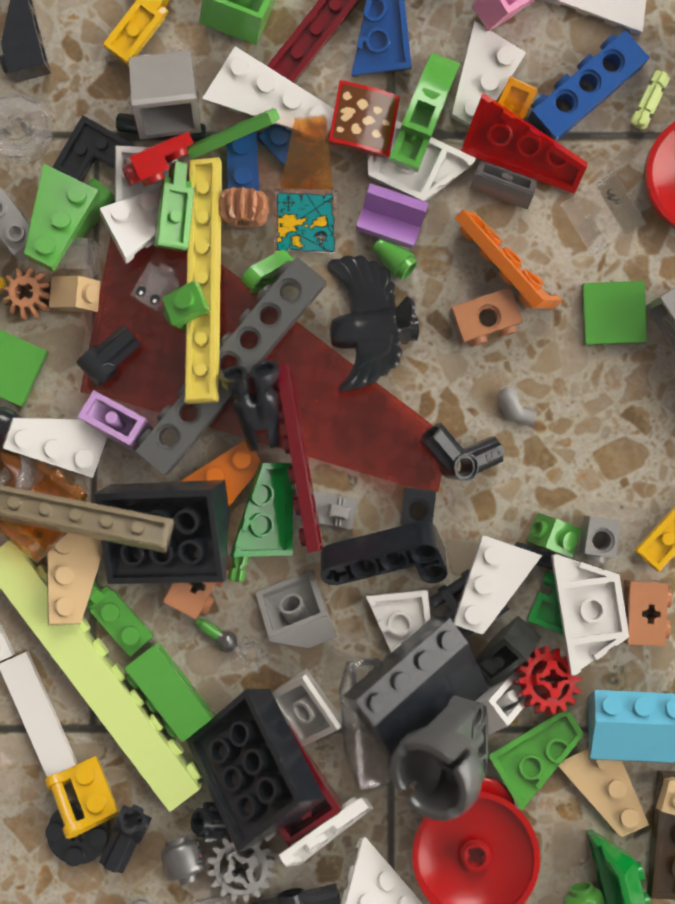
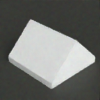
(307, 708)

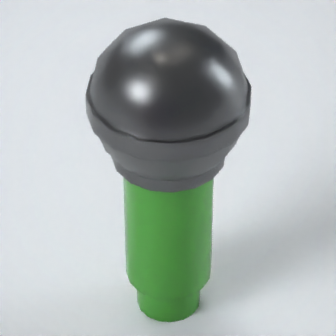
(224, 639)

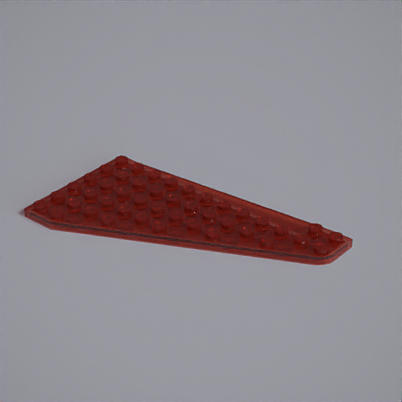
(351, 429)

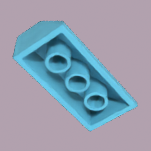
(631, 726)

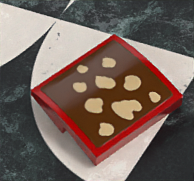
(364, 119)

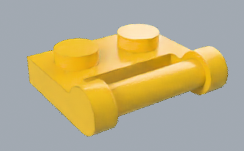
(92, 792)

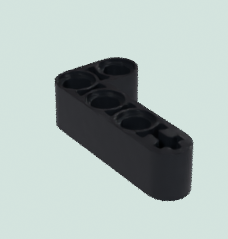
(386, 552)

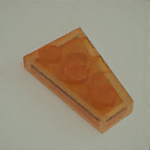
(308, 156)

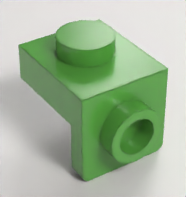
(185, 305)
(554, 535)

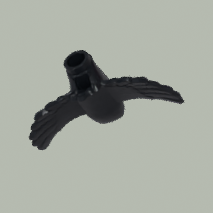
(375, 322)

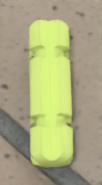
(650, 99)

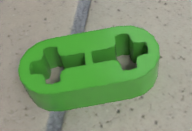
(265, 271)

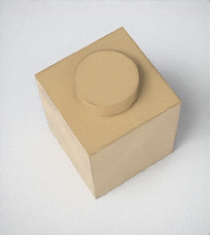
(74, 294)

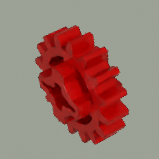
(543, 693)

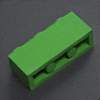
(168, 692)

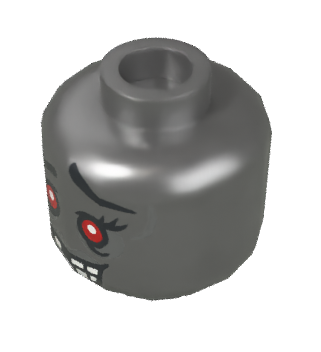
(182, 860)

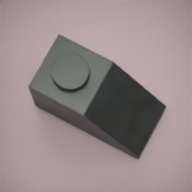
(507, 650)

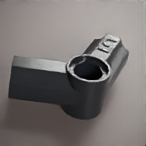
(448, 452)
(127, 832)

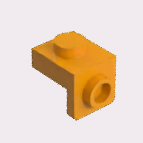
(517, 96)

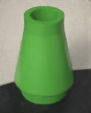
(395, 258)

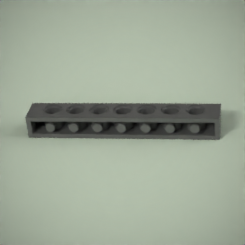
(293, 274)

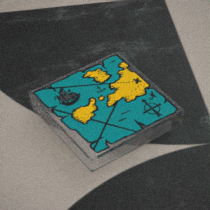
(305, 220)

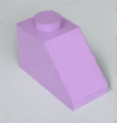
(114, 420)

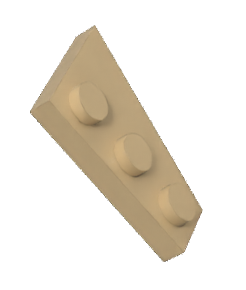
(70, 577)

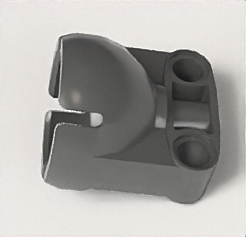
(444, 761)

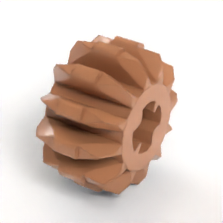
(243, 207)
(19, 303)

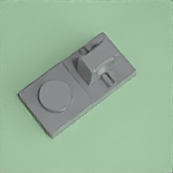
(333, 510)

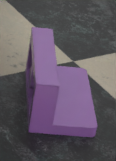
(391, 216)

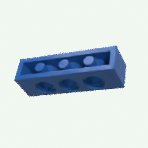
(621, 52)

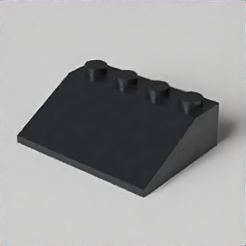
(197, 540)
(416, 683)
(254, 768)

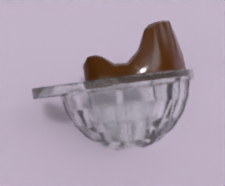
(16, 470)

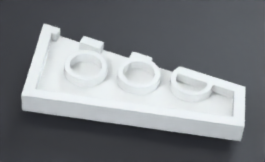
(253, 88)

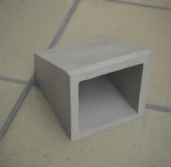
(164, 94)

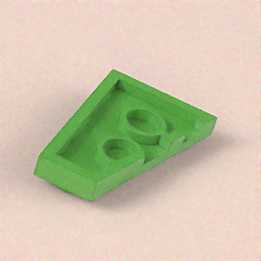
(57, 216)

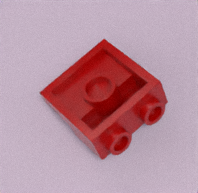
(150, 163)

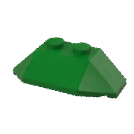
(616, 872)

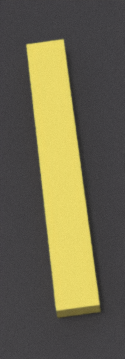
(204, 268)

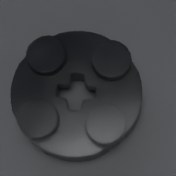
(76, 850)

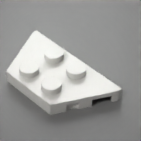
(438, 168)
(589, 610)
(374, 880)

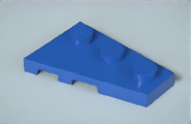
(383, 39)

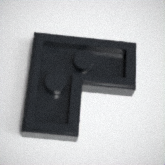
(86, 144)

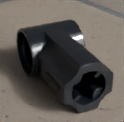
(102, 361)

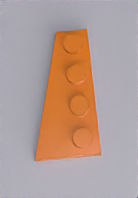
(507, 261)

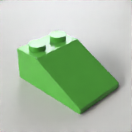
(237, 17)

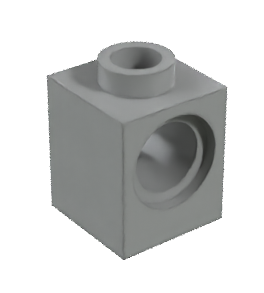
(611, 530)

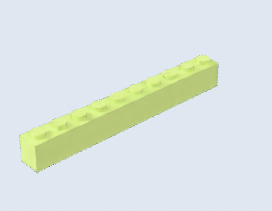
(100, 683)

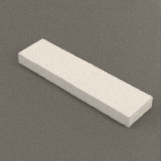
(37, 714)

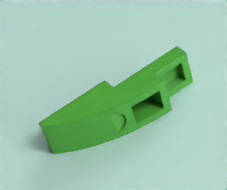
(424, 112)

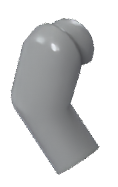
(512, 409)

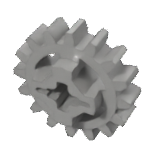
(247, 878)

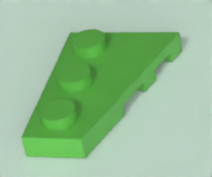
(535, 755)

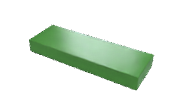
(233, 133)

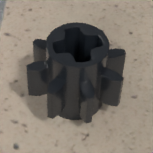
(208, 823)

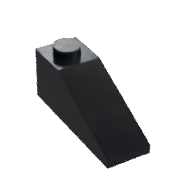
(22, 43)

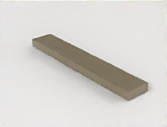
(85, 518)

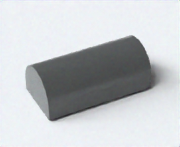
(503, 184)

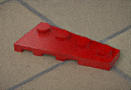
(516, 145)

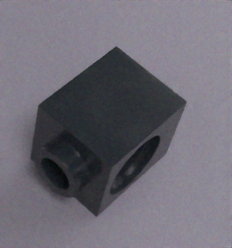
(411, 496)

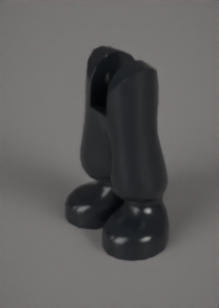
(256, 410)

